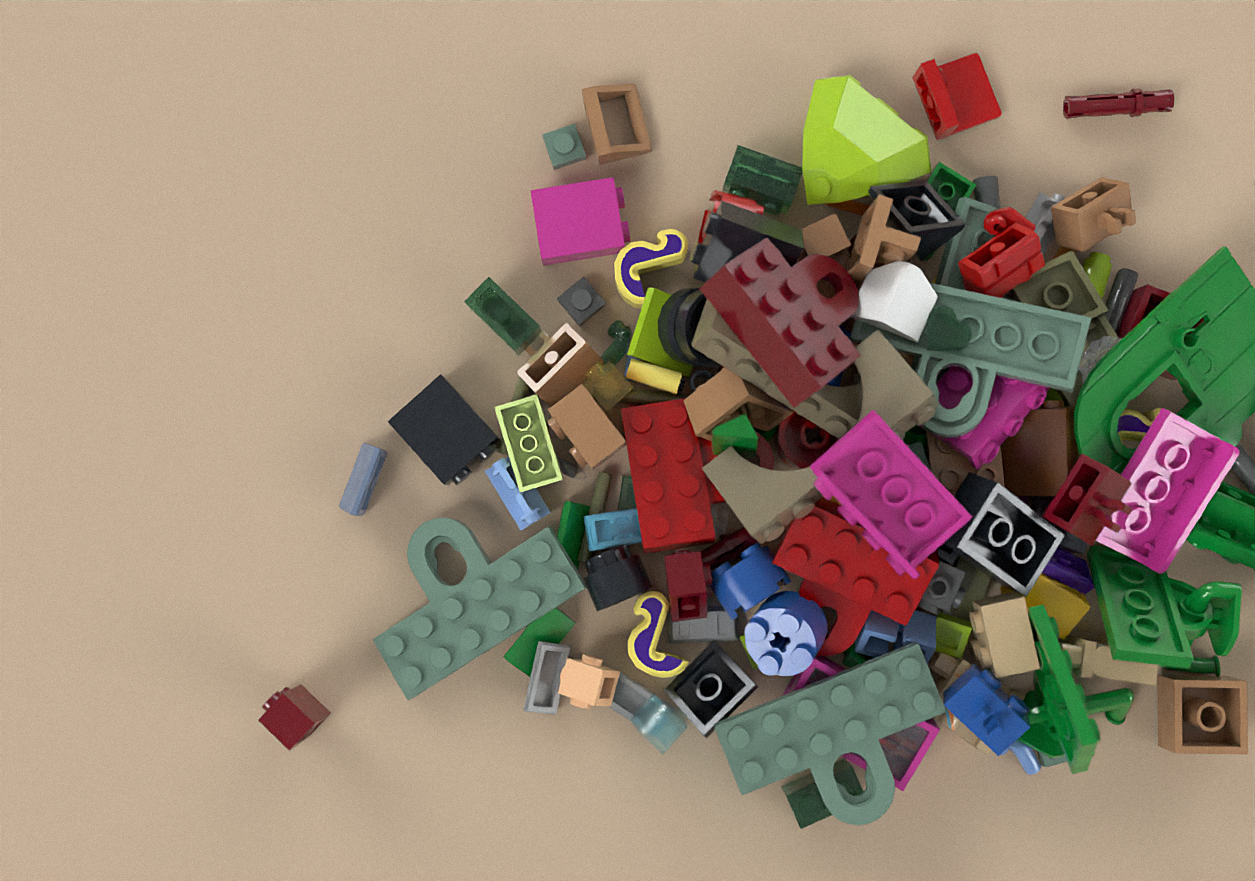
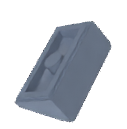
(363, 479)

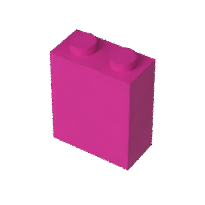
(579, 221)

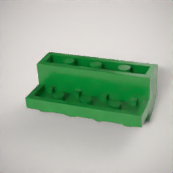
(1228, 526)

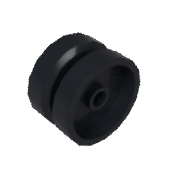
(679, 324)

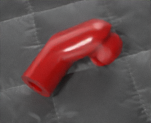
(1002, 218)

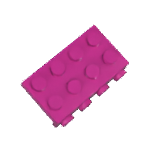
(1003, 418)
(1171, 485)
(888, 494)

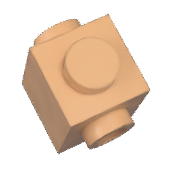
(588, 682)

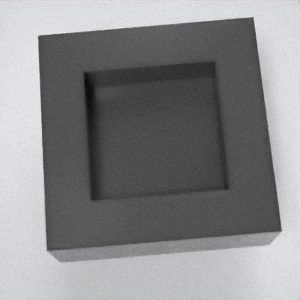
(581, 301)

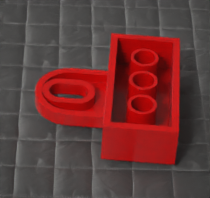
(668, 475)
(848, 573)

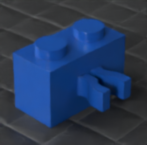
(987, 709)

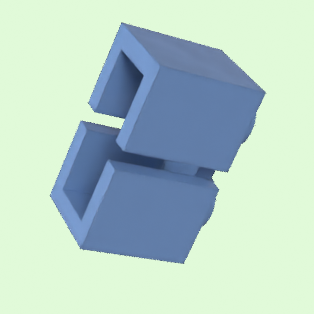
(879, 630)

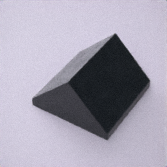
(920, 212)
(710, 688)

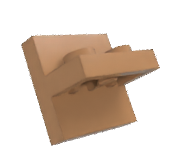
(879, 244)

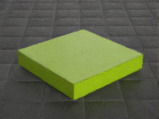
(645, 340)

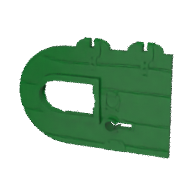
(1210, 363)

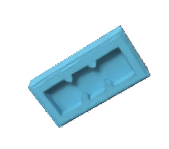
(612, 529)

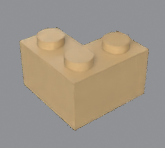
(1003, 635)

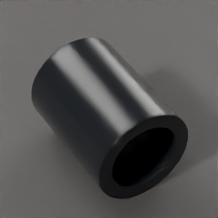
(700, 373)

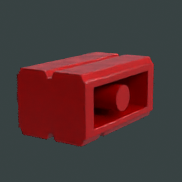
(1002, 262)

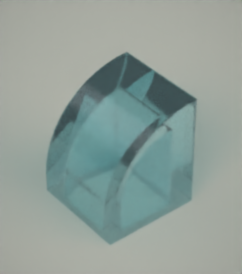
(658, 723)

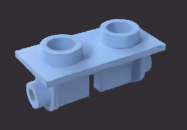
(523, 506)

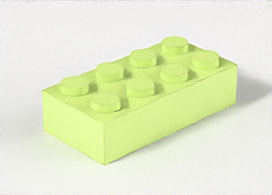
(529, 443)

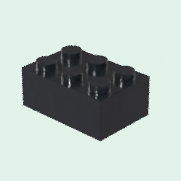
(1003, 535)

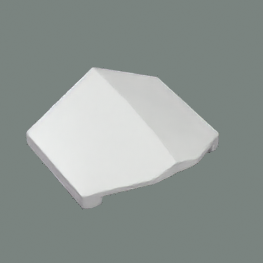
(896, 299)

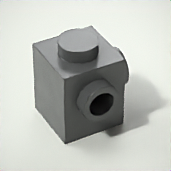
(943, 589)

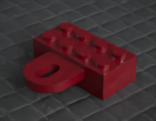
(786, 318)

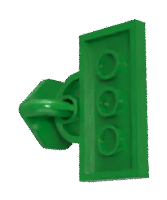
(1160, 617)
(1059, 706)

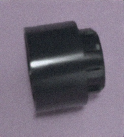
(615, 577)

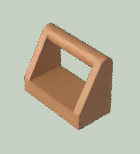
(605, 153)

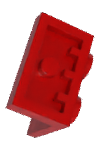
(956, 95)

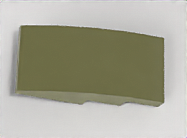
(1067, 288)

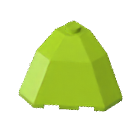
(856, 143)

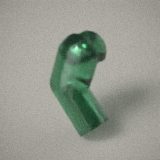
(618, 348)

